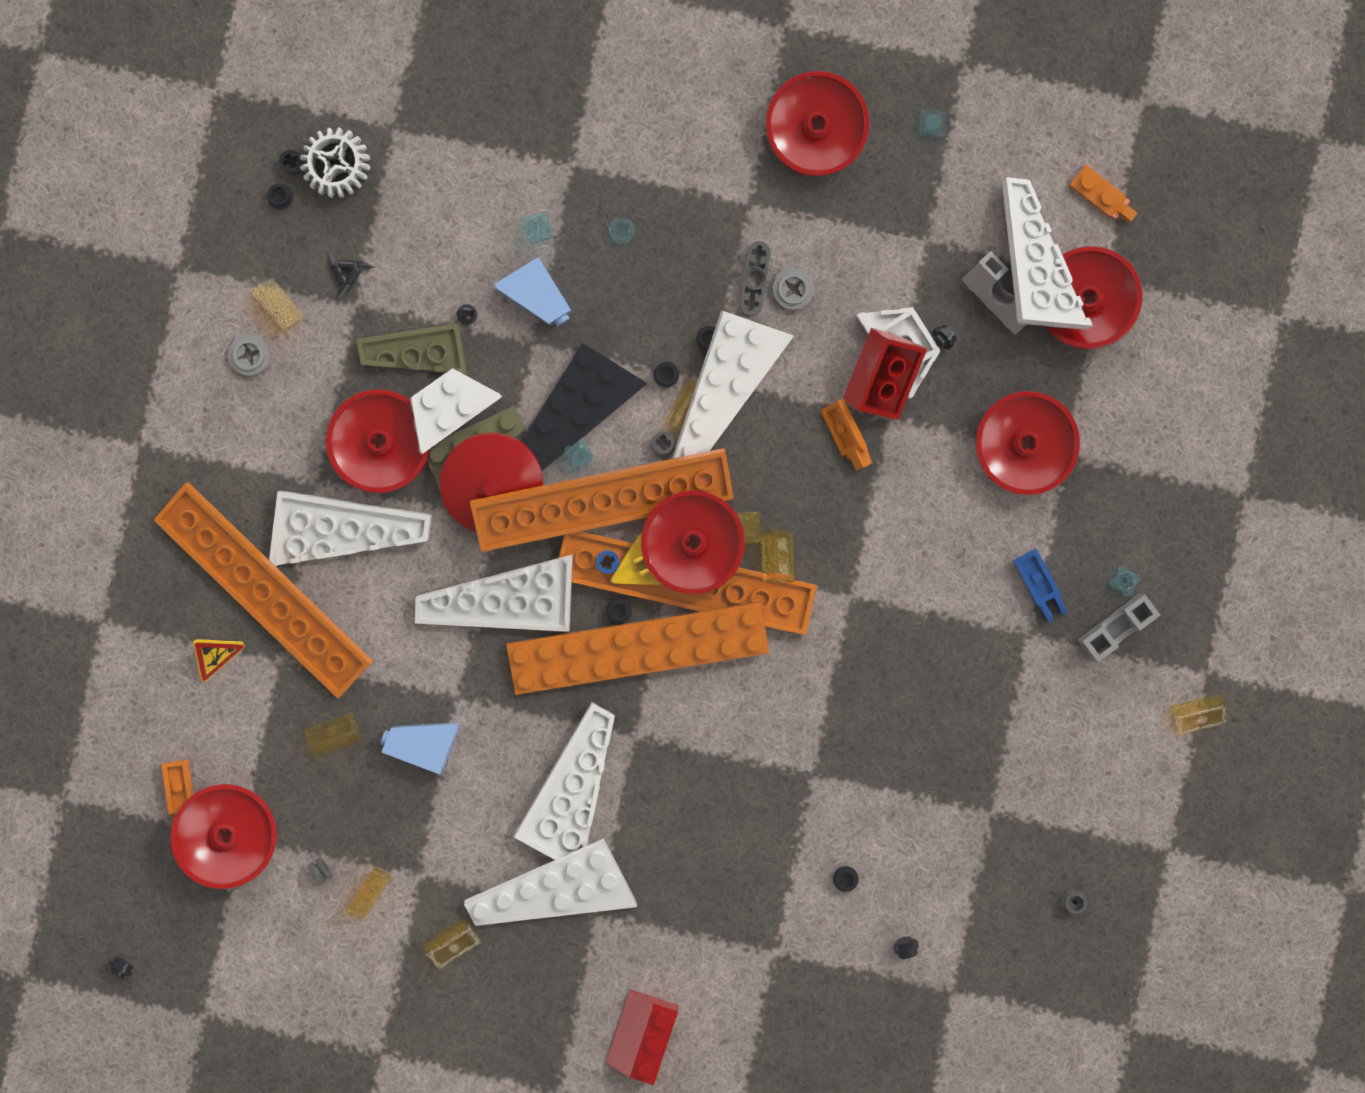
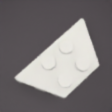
(906, 325)
(447, 406)

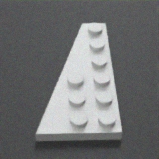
(1038, 268)
(731, 371)
(326, 527)
(518, 599)
(567, 801)
(567, 886)

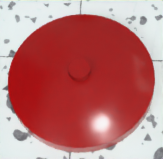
(817, 123)
(1109, 295)
(375, 442)
(1027, 443)
(485, 468)
(693, 542)
(223, 836)

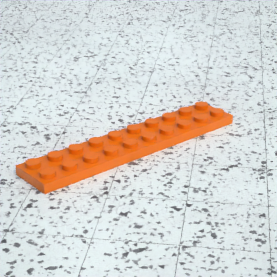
(595, 499)
(263, 590)
(783, 604)
(638, 648)

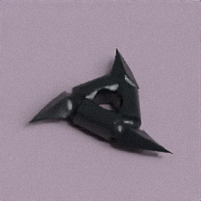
(346, 282)

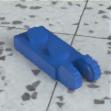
(1039, 582)

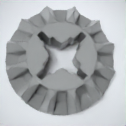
(793, 276)
(238, 350)

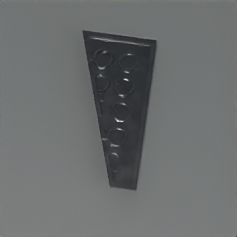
(579, 402)

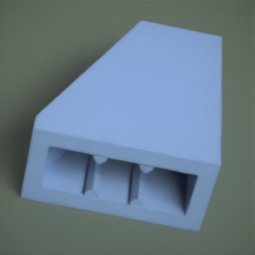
(536, 292)
(421, 744)

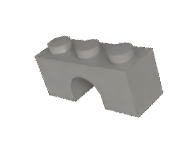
(986, 283)
(1112, 630)

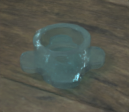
(585, 457)
(1117, 581)

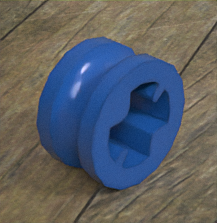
(600, 558)

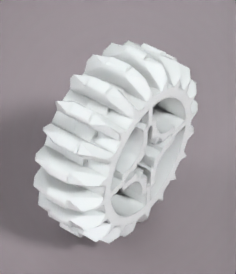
(315, 152)

